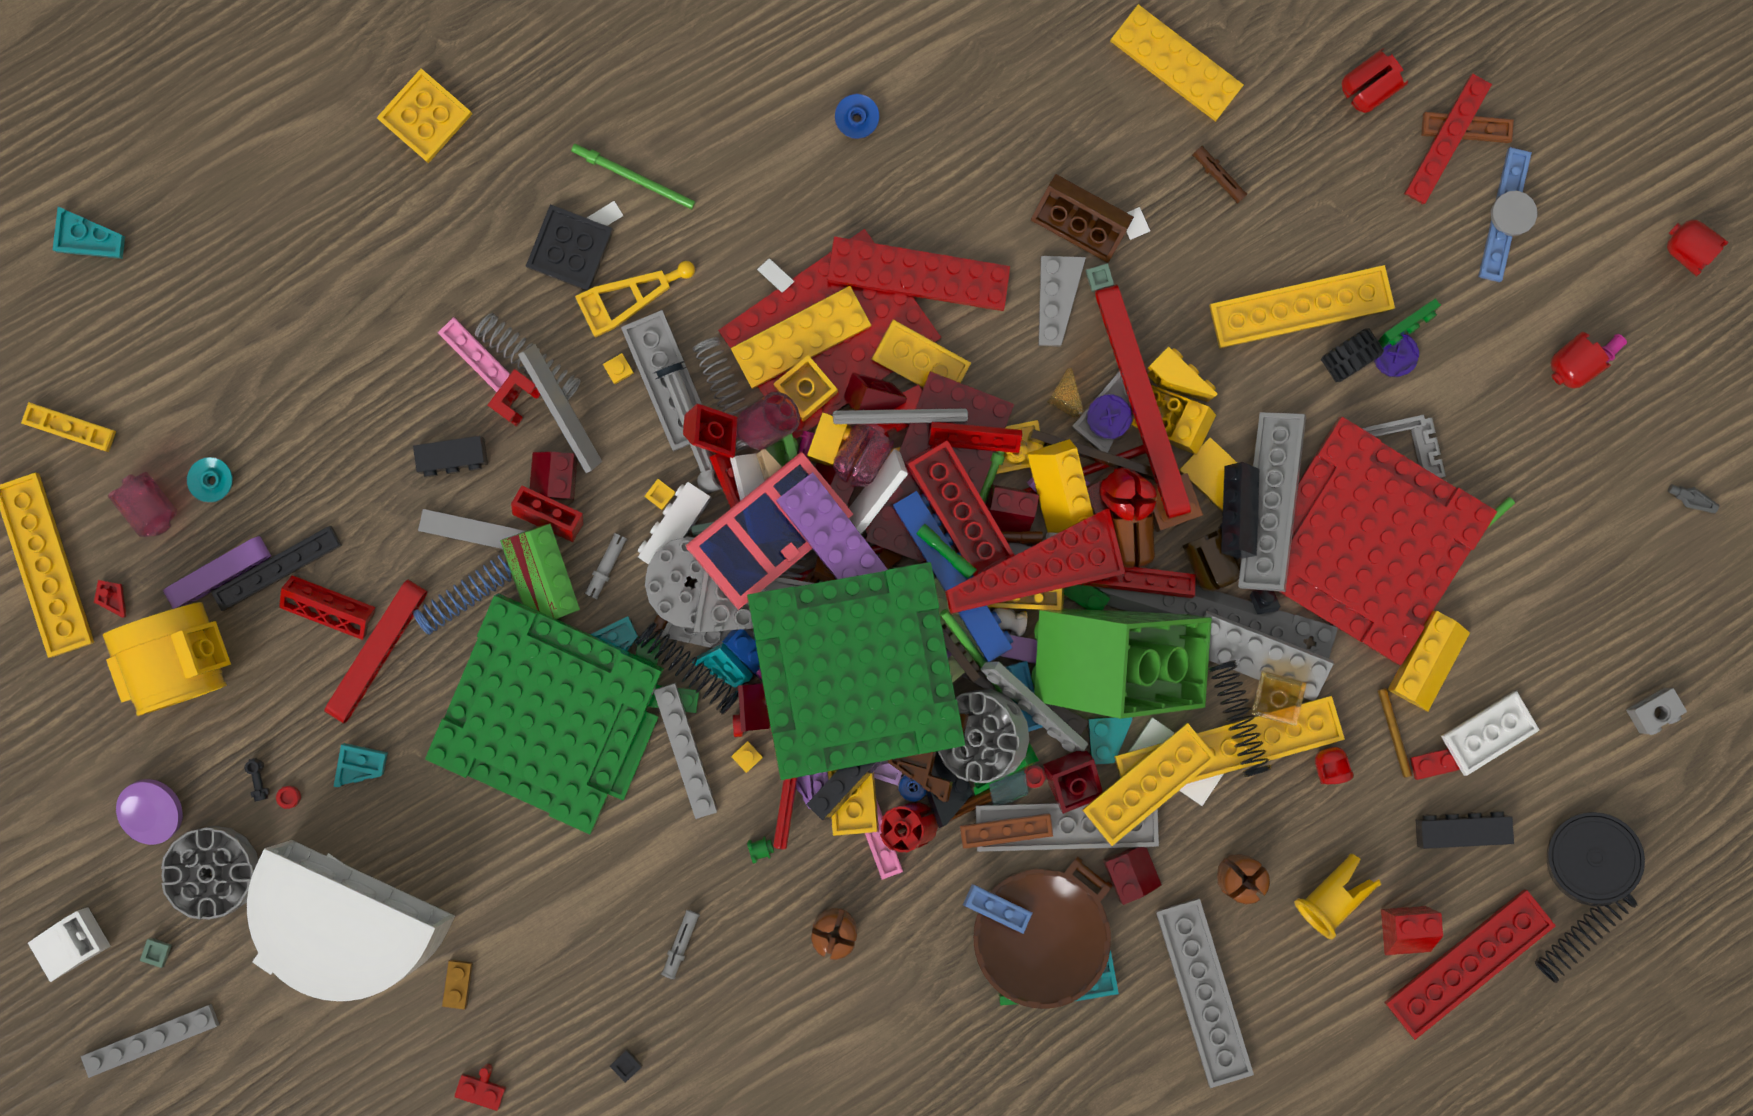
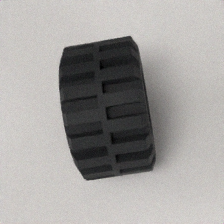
(1352, 355)

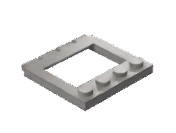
(1420, 430)

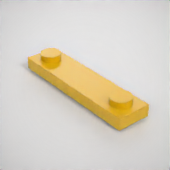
(68, 427)

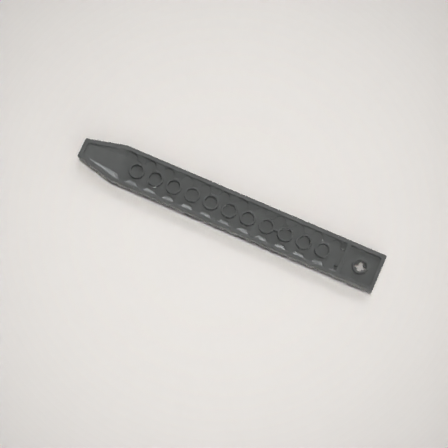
(1278, 624)

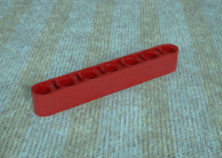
(375, 651)

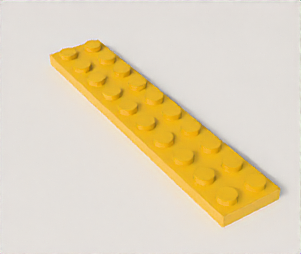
(1315, 727)

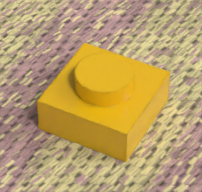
(618, 368)
(660, 494)
(747, 756)

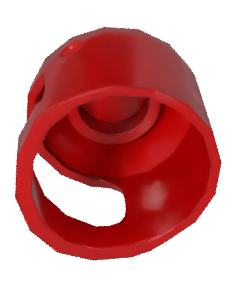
(1333, 766)

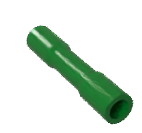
(948, 553)

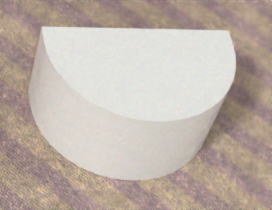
(336, 927)

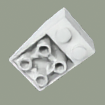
(68, 943)

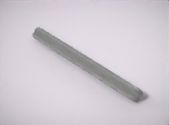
(900, 416)

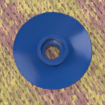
(857, 105)

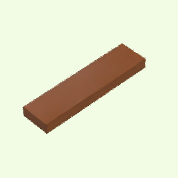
(1479, 129)
(1006, 830)

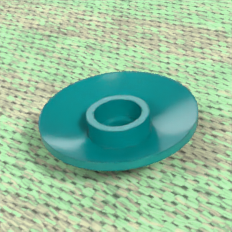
(199, 477)

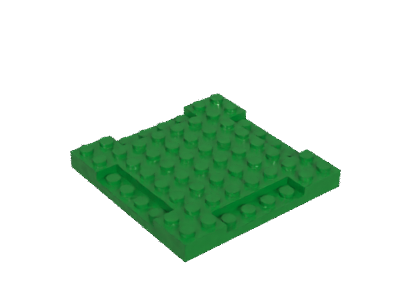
(855, 671)
(544, 713)

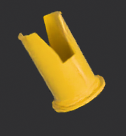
(1331, 902)

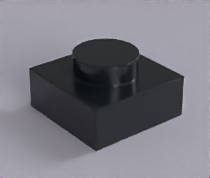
(1264, 601)
(626, 1065)

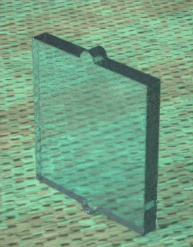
(1009, 789)

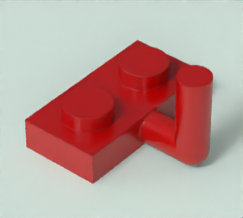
(480, 1090)

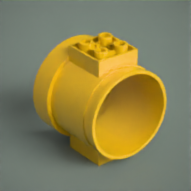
(166, 658)

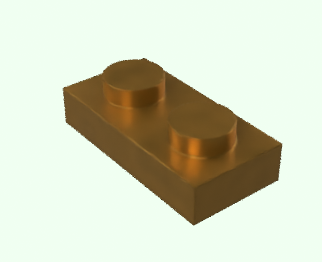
(457, 984)

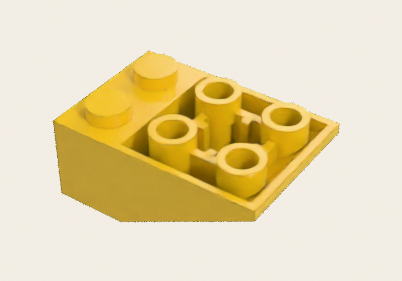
(1175, 375)
(1183, 419)

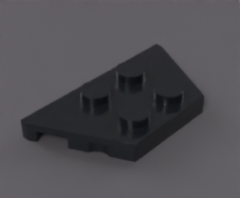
(959, 794)

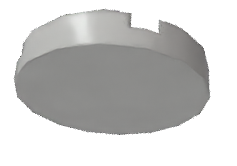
(1513, 213)

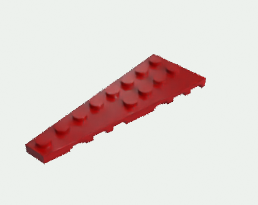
(1067, 559)

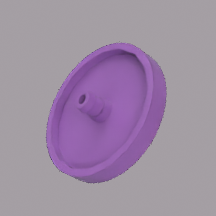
(149, 811)

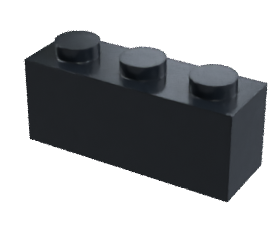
(450, 456)

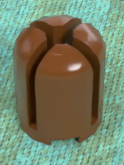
(1135, 540)
(1255, 881)
(837, 946)

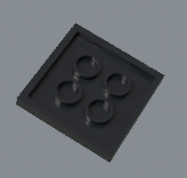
(569, 247)

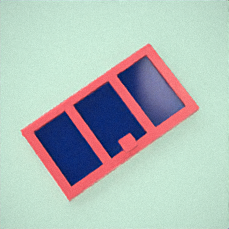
(756, 537)

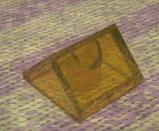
(1066, 395)
(1279, 698)

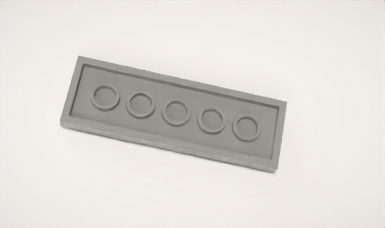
(653, 348)
(1261, 652)

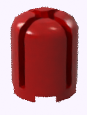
(1379, 90)
(1128, 494)
(910, 818)

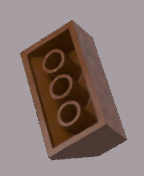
(1082, 218)

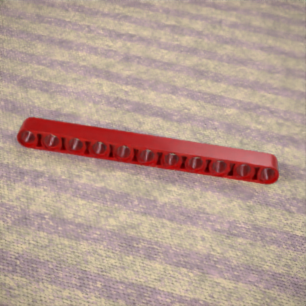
(1142, 402)

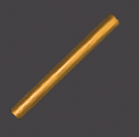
(1395, 734)

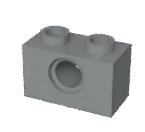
(1643, 712)

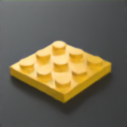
(424, 115)

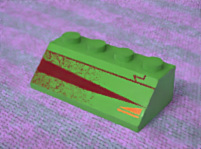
(540, 571)

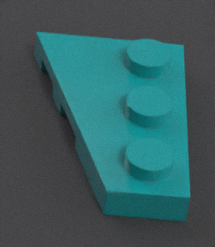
(83, 237)

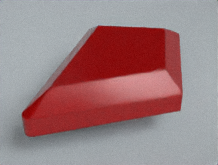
(110, 597)

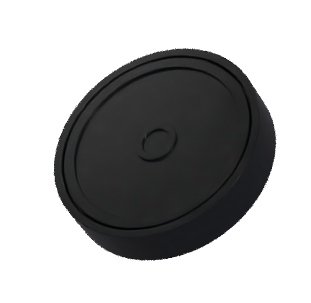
(1595, 859)

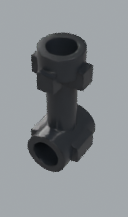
(254, 767)

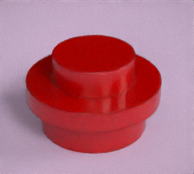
(1035, 776)

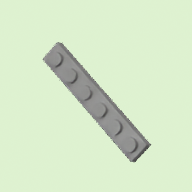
(1034, 706)
(685, 750)
(150, 1040)

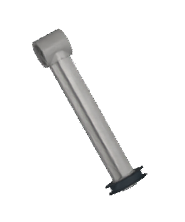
(707, 479)

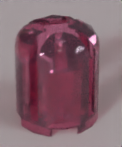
(862, 454)

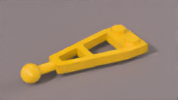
(596, 313)

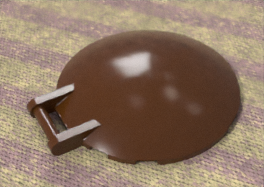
(1061, 946)

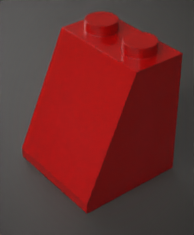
(1411, 929)

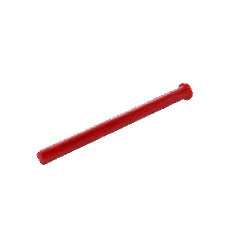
(785, 813)

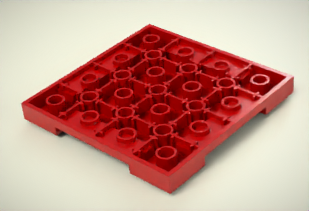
(1377, 540)

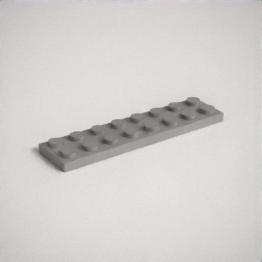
(1279, 460)
(1069, 829)
(1204, 993)

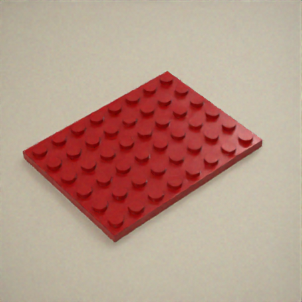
(846, 357)

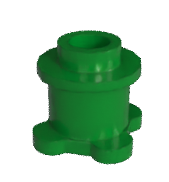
(760, 849)

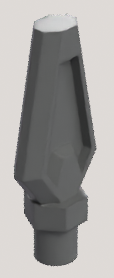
(1694, 498)

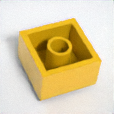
(806, 387)
(827, 440)

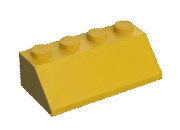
(1060, 485)
(1429, 661)

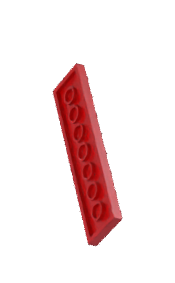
(918, 273)
(1470, 964)

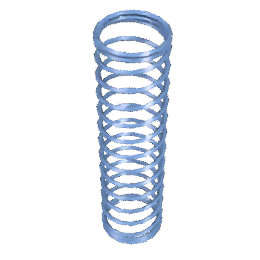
(425, 624)

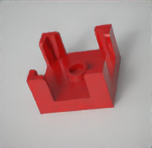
(509, 393)

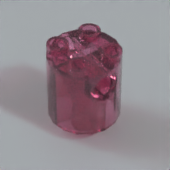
(768, 421)
(143, 505)

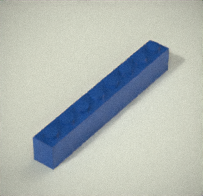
(979, 621)

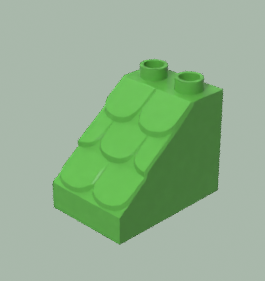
(1121, 661)

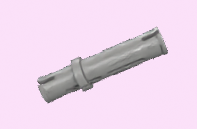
(605, 566)
(680, 944)

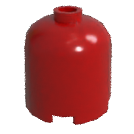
(1695, 245)
(1578, 362)

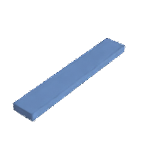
(1498, 243)

